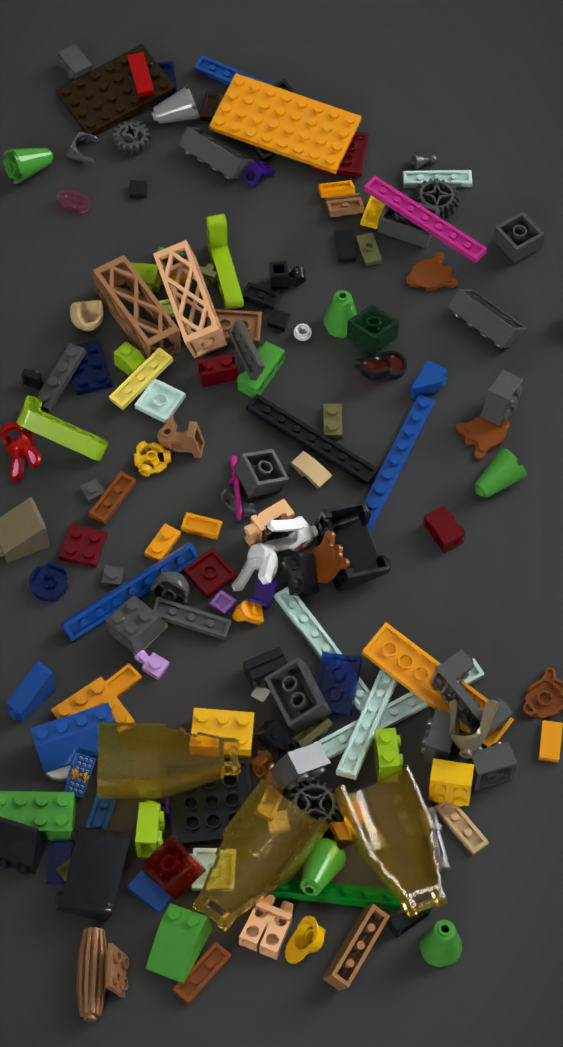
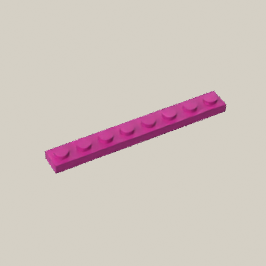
(425, 219)

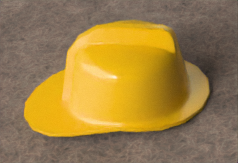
(305, 940)

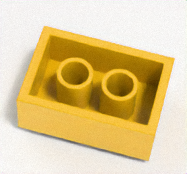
(226, 725)

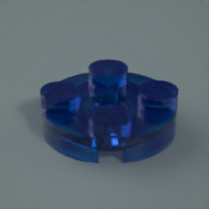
(53, 591)

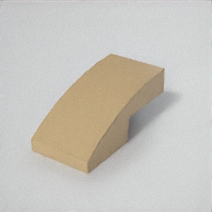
(311, 468)

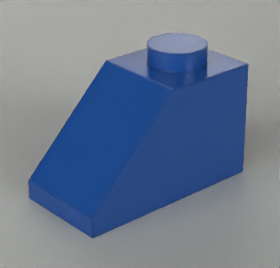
(429, 380)

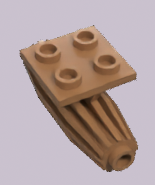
(98, 972)

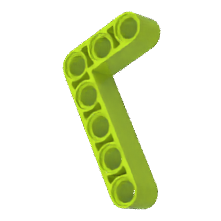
(220, 257)
(59, 431)

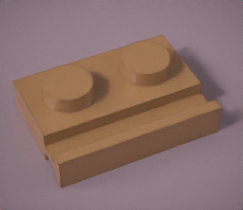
(344, 205)

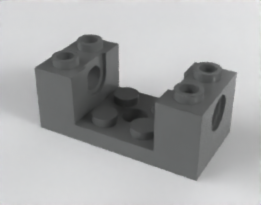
(448, 680)

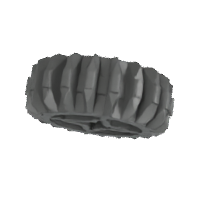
(446, 196)
(323, 794)

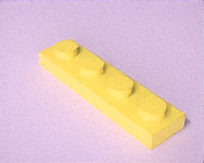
(141, 378)

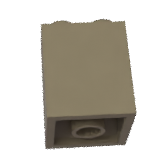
(22, 531)

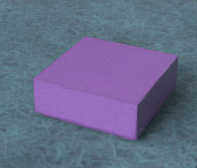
(222, 603)

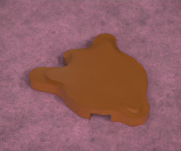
(432, 274)
(483, 435)
(329, 558)
(544, 697)

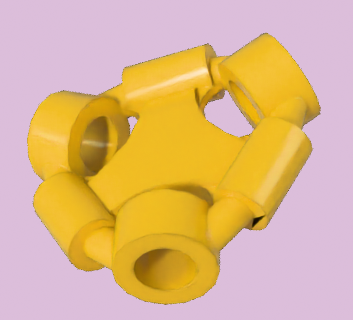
(151, 458)

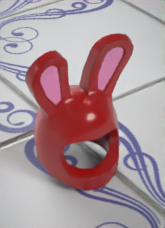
(20, 447)

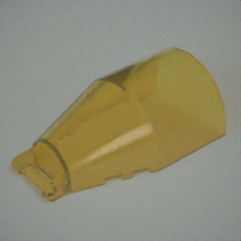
(158, 760)
(395, 838)
(258, 853)

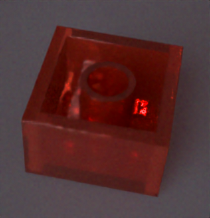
(174, 867)

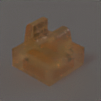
(260, 762)

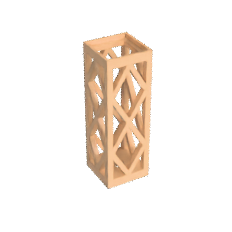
(204, 339)

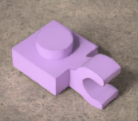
(153, 664)

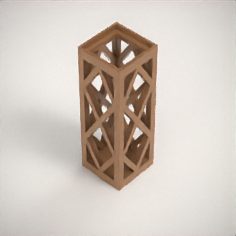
(107, 281)

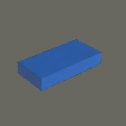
(149, 892)

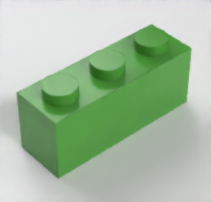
(273, 358)

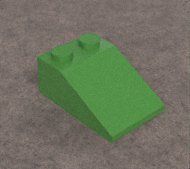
(178, 943)

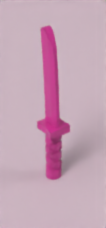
(236, 481)

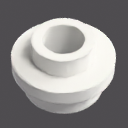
(302, 328)

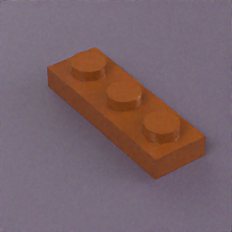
(112, 498)
(202, 973)

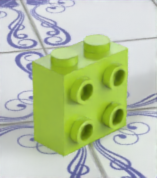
(387, 753)
(149, 828)

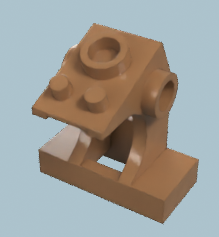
(187, 441)

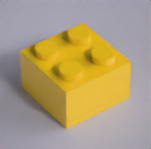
(451, 782)

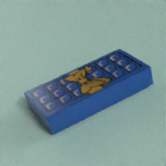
(79, 774)

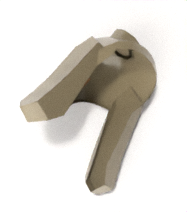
(472, 741)

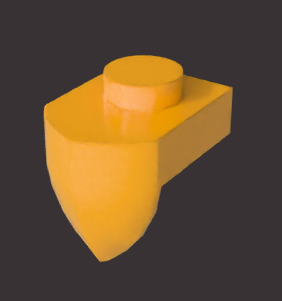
(248, 612)

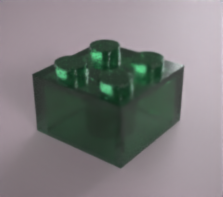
(372, 329)

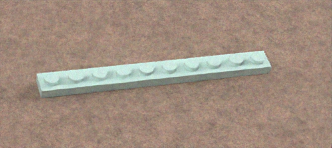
(395, 712)

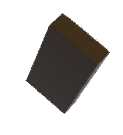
(210, 105)

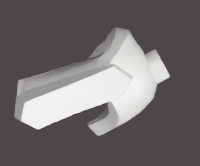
(296, 540)
(259, 557)

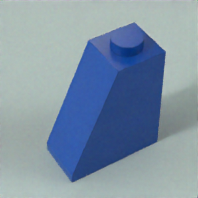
(31, 692)

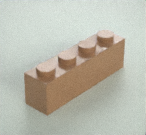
(356, 947)

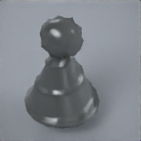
(418, 161)

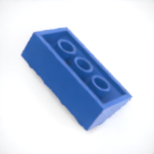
(63, 737)

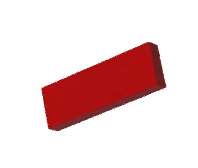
(140, 74)

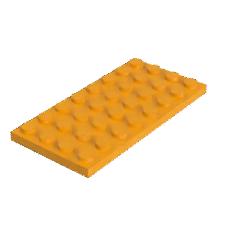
(285, 123)

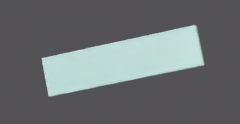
(459, 178)

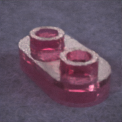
(75, 201)

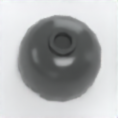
(170, 586)

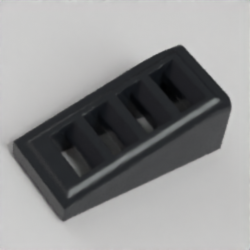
(402, 922)

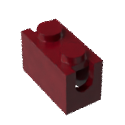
(217, 370)
(444, 529)

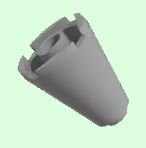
(176, 108)

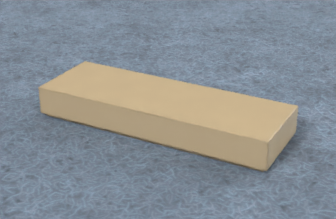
(462, 827)

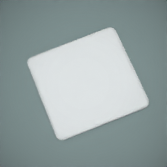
(260, 693)

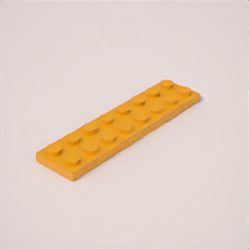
(414, 669)

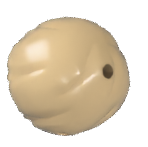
(87, 314)

